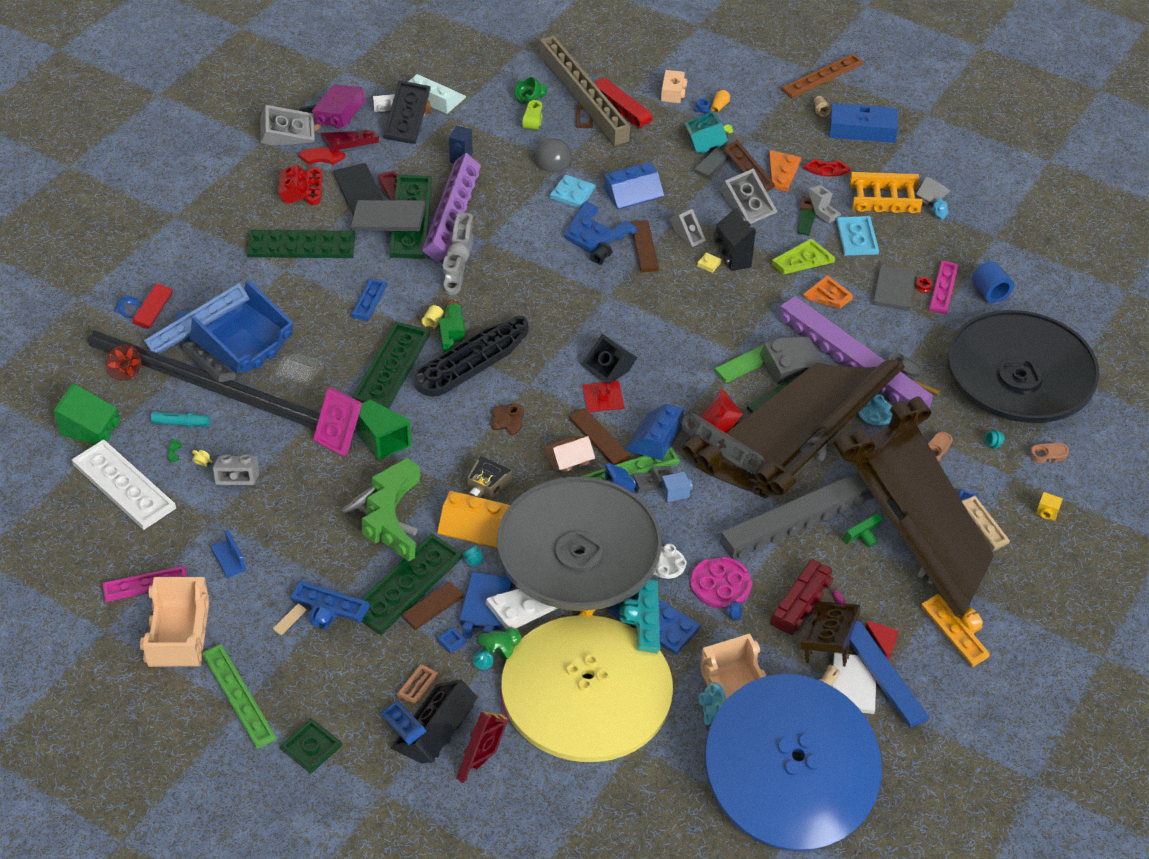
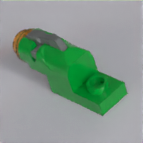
(453, 326)

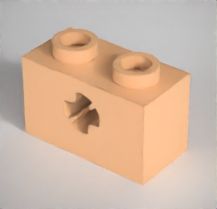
(673, 86)

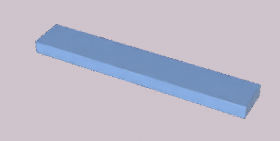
(205, 314)

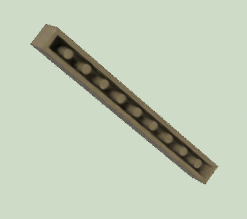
(584, 90)

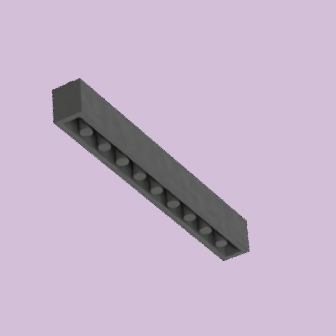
(794, 516)

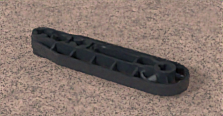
(470, 357)

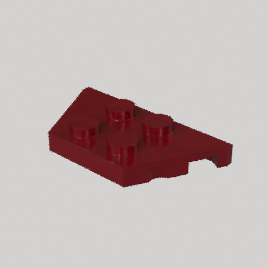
(483, 742)

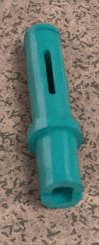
(181, 419)

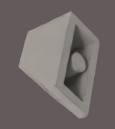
(931, 191)
(687, 227)

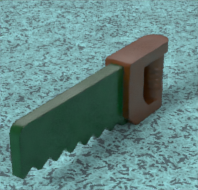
(806, 217)

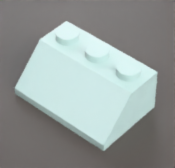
(440, 97)

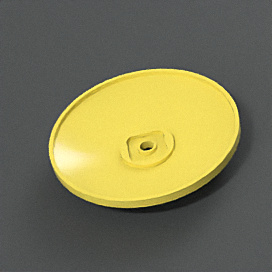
(579, 715)

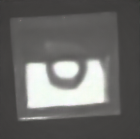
(299, 367)

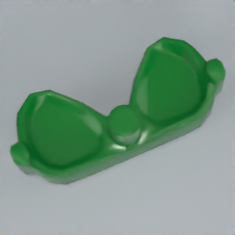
(174, 445)

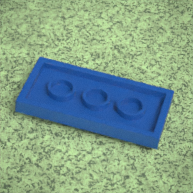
(674, 626)

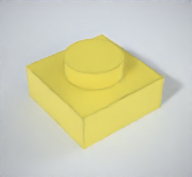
(709, 262)

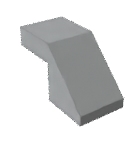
(821, 199)

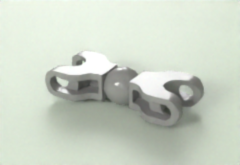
(458, 253)

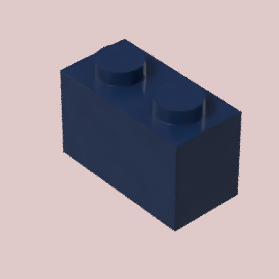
(460, 143)

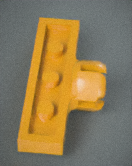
(958, 631)

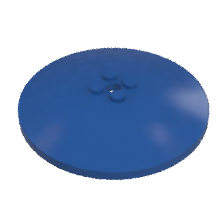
(768, 791)

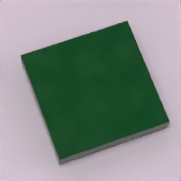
(311, 745)

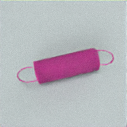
(838, 597)

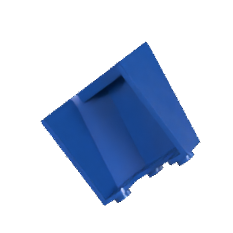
(245, 334)

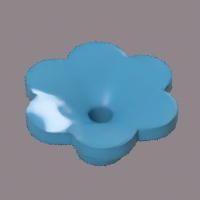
(940, 208)

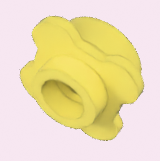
(201, 458)

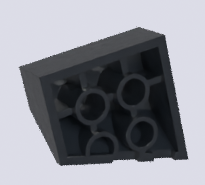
(735, 240)

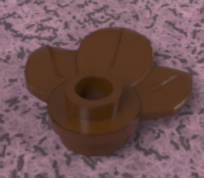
(506, 419)

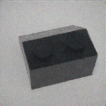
(609, 359)

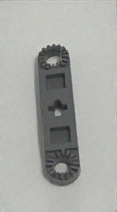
(733, 451)

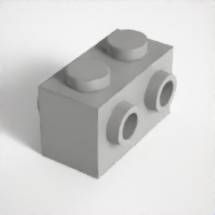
(236, 470)

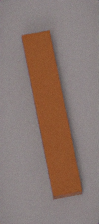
(821, 76)

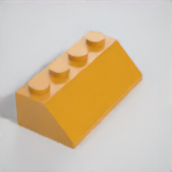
(471, 519)

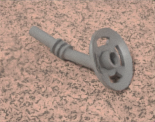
(361, 503)

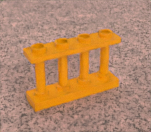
(885, 181)

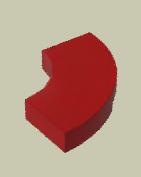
(321, 155)
(827, 168)

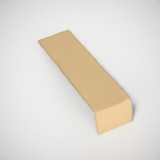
(290, 619)

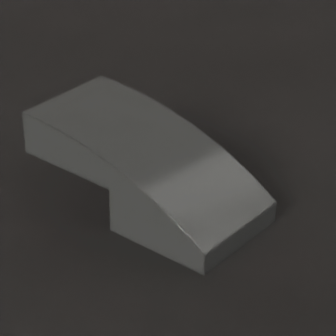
(651, 480)

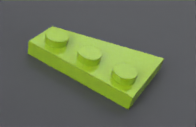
(803, 257)

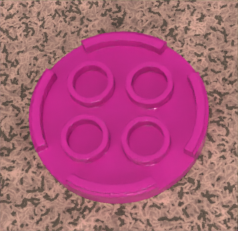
(720, 582)

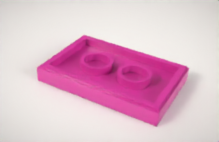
(337, 421)

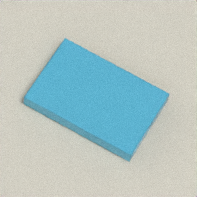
(857, 235)

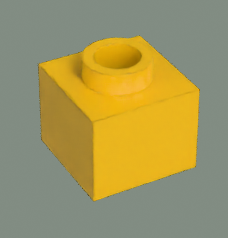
(1049, 506)

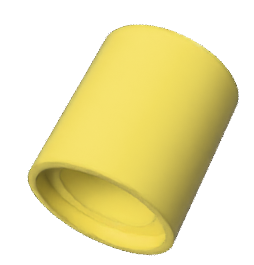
(432, 316)

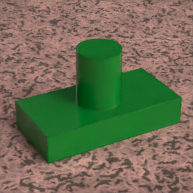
(864, 531)

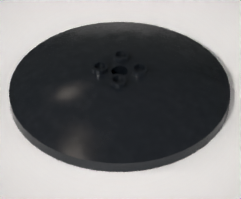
(1051, 356)

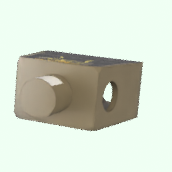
(488, 478)

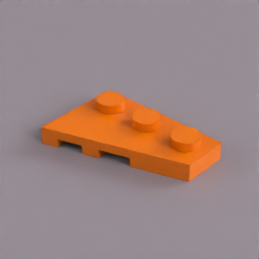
(783, 169)

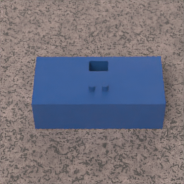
(863, 122)

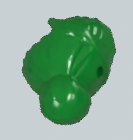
(532, 89)
(500, 641)

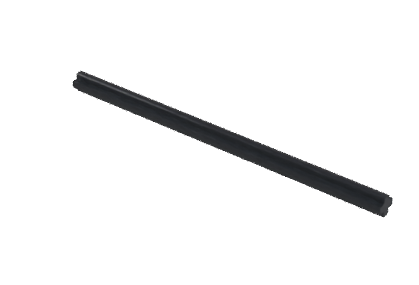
(203, 379)

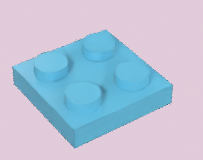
(572, 191)

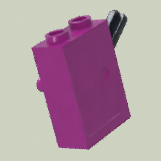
(337, 106)

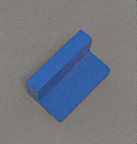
(229, 556)

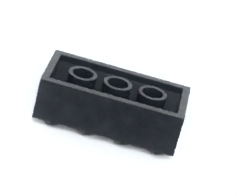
(440, 717)

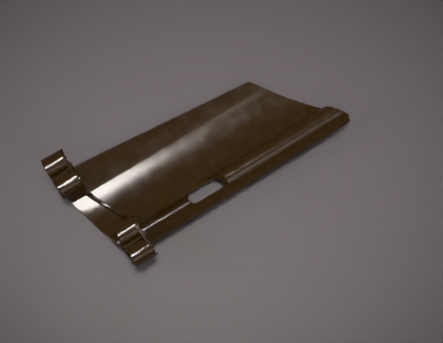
(778, 429)
(935, 521)

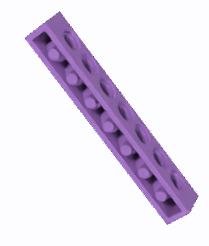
(452, 202)

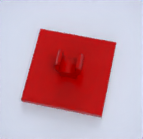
(603, 396)

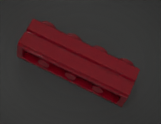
(801, 597)

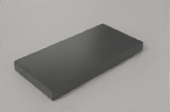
(388, 215)

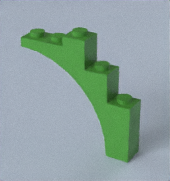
(381, 506)

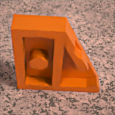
(829, 293)

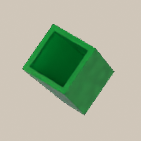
(85, 416)
(383, 430)

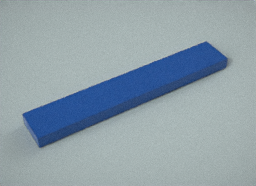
(887, 677)

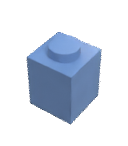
(676, 486)

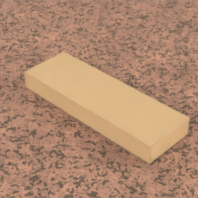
(985, 523)

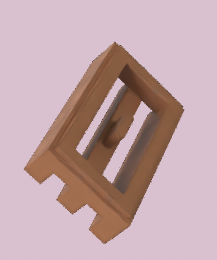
(408, 698)

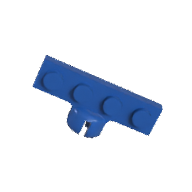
(328, 604)

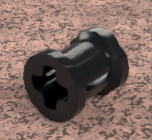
(601, 253)

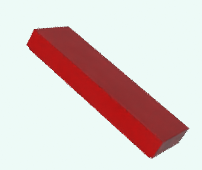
(152, 306)

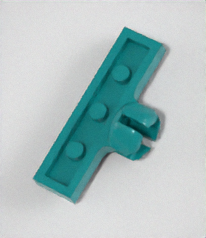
(645, 616)

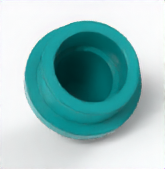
(994, 439)
(473, 556)
(483, 660)

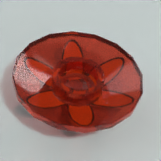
(116, 360)

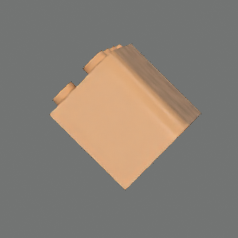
(177, 622)
(732, 663)

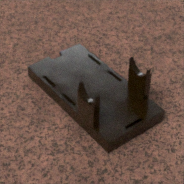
(830, 629)

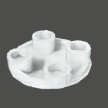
(671, 562)

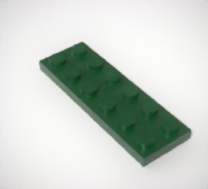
(410, 243)
(301, 244)
(391, 364)
(408, 582)

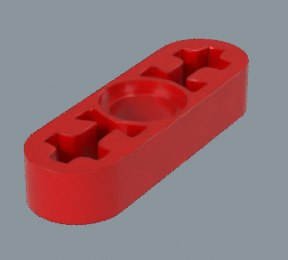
(310, 182)

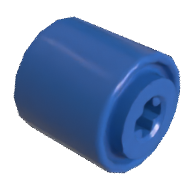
(992, 282)

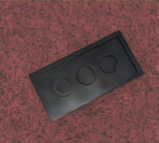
(407, 112)
(357, 185)

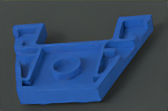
(589, 233)

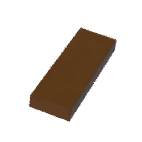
(432, 605)

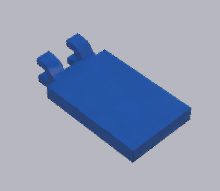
(475, 611)

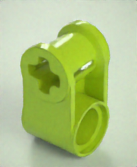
(533, 115)

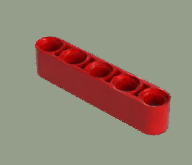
(624, 104)

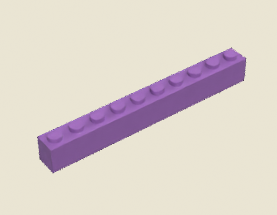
(845, 348)

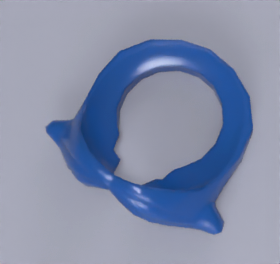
(130, 300)

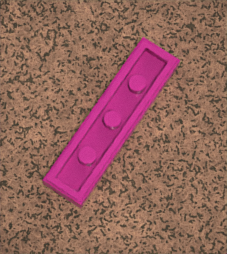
(943, 287)
(137, 584)

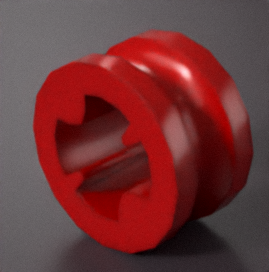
(923, 280)

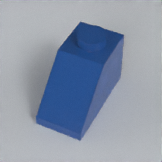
(619, 476)

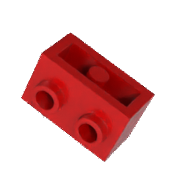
(292, 184)

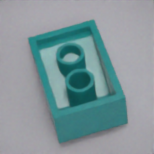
(706, 132)

